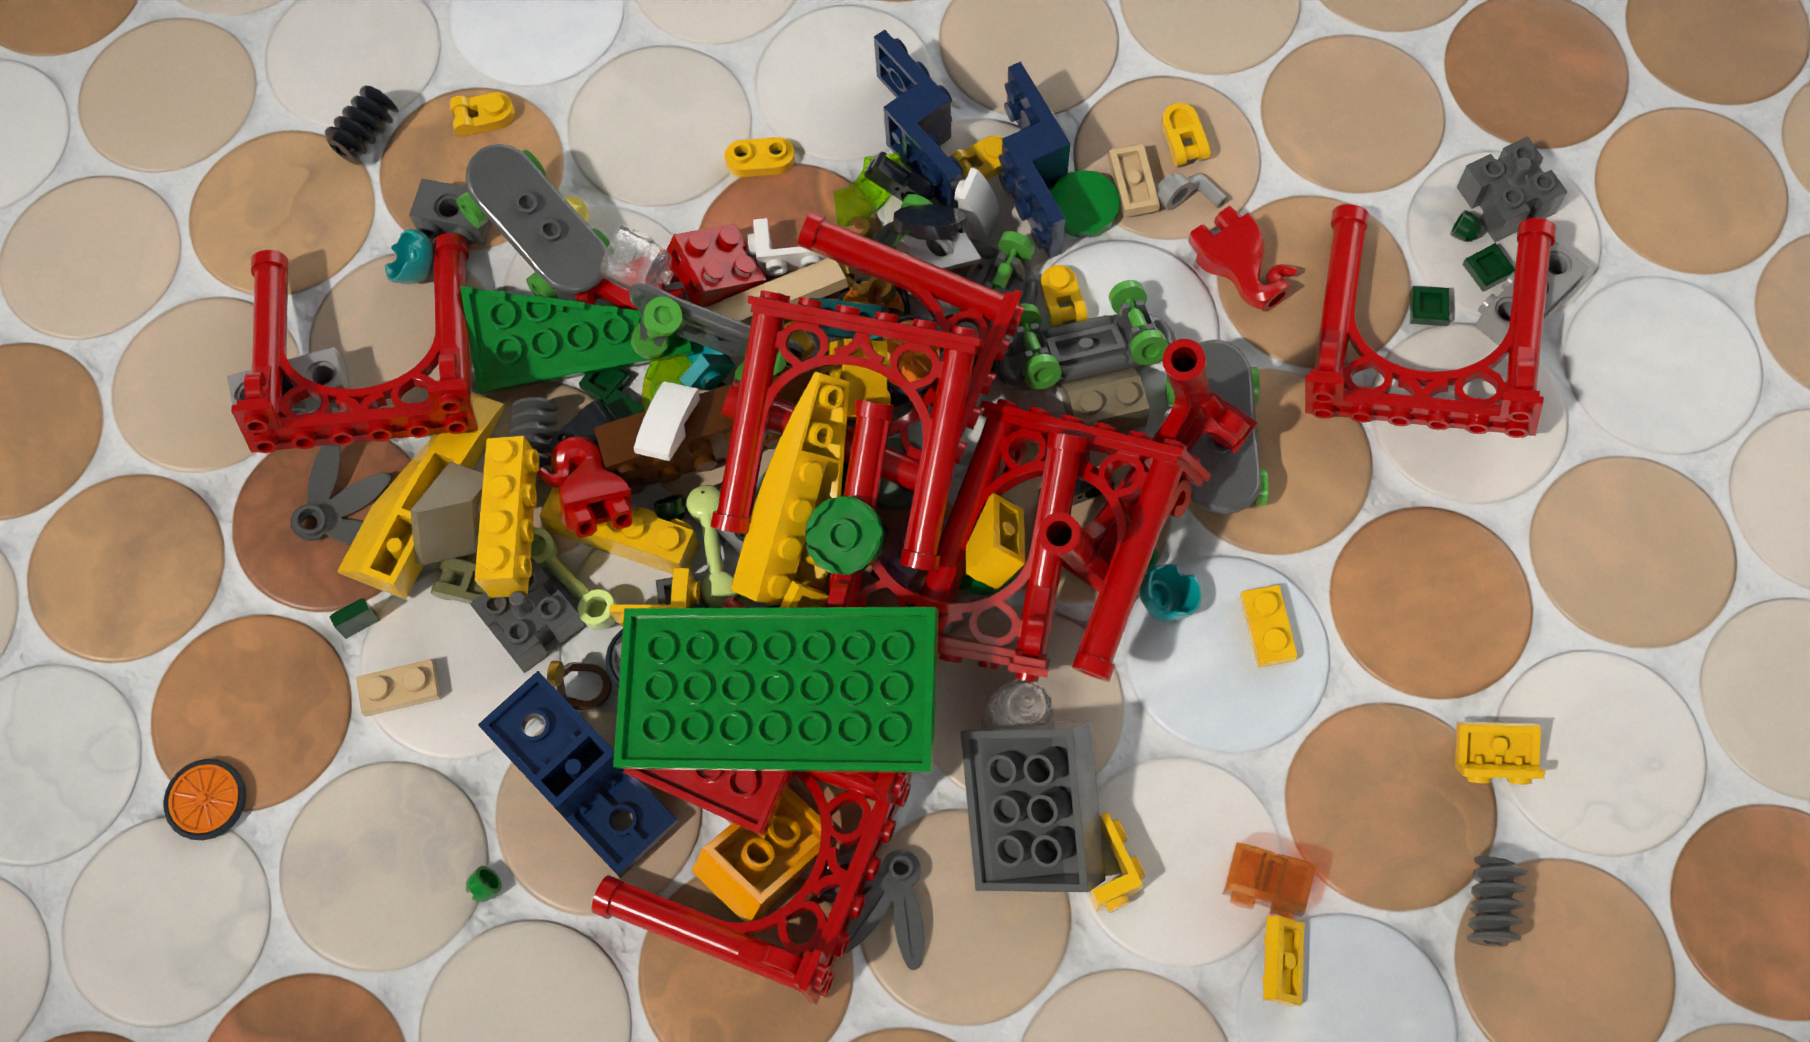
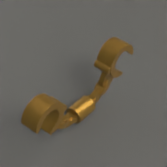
(873, 284)

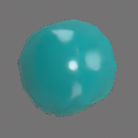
(412, 260)
(1169, 593)

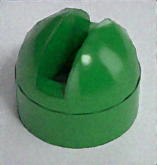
(483, 884)

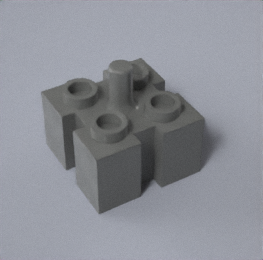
(1511, 188)
(529, 621)

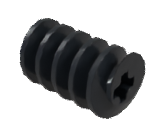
(358, 123)

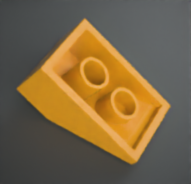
(755, 869)

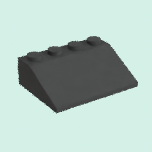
(1033, 807)

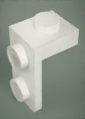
(777, 261)

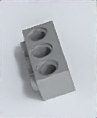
(1570, 273)
(313, 366)

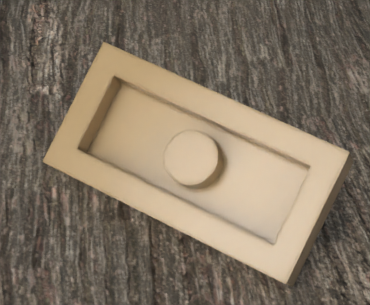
(1133, 180)
(398, 687)

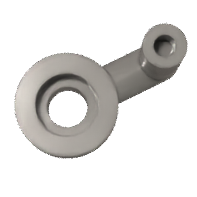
(1176, 188)

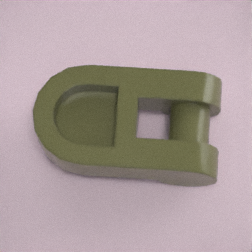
(445, 587)

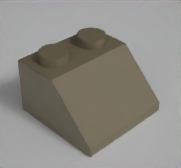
(1108, 398)
(448, 516)

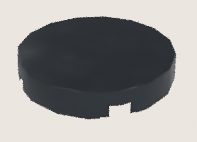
(929, 221)

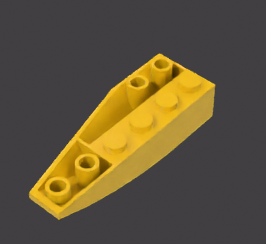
(798, 479)
(384, 545)

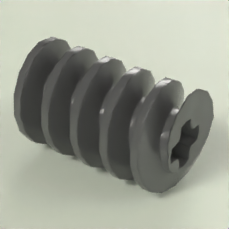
(532, 420)
(1496, 902)

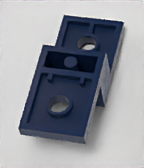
(917, 118)
(1034, 160)
(577, 773)

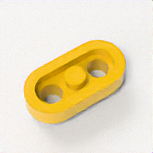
(759, 157)

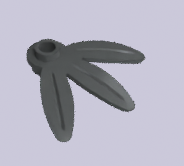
(331, 511)
(890, 888)

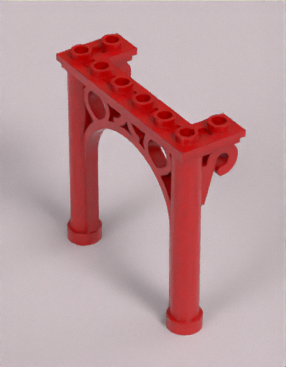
(926, 282)
(758, 395)
(1516, 403)
(1194, 413)
(267, 416)
(1161, 493)
(1040, 570)
(732, 941)

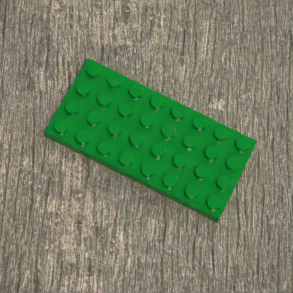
(778, 689)

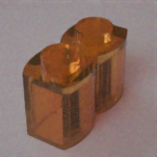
(1269, 881)

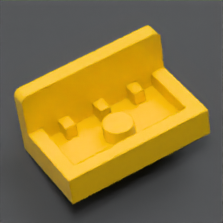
(1498, 751)

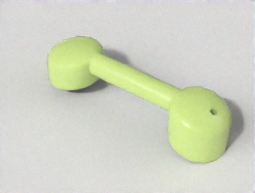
(717, 585)
(594, 604)

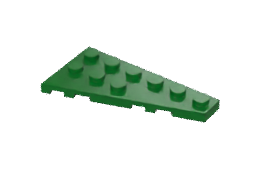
(548, 339)

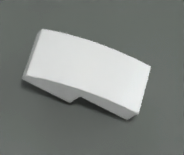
(979, 204)
(665, 420)

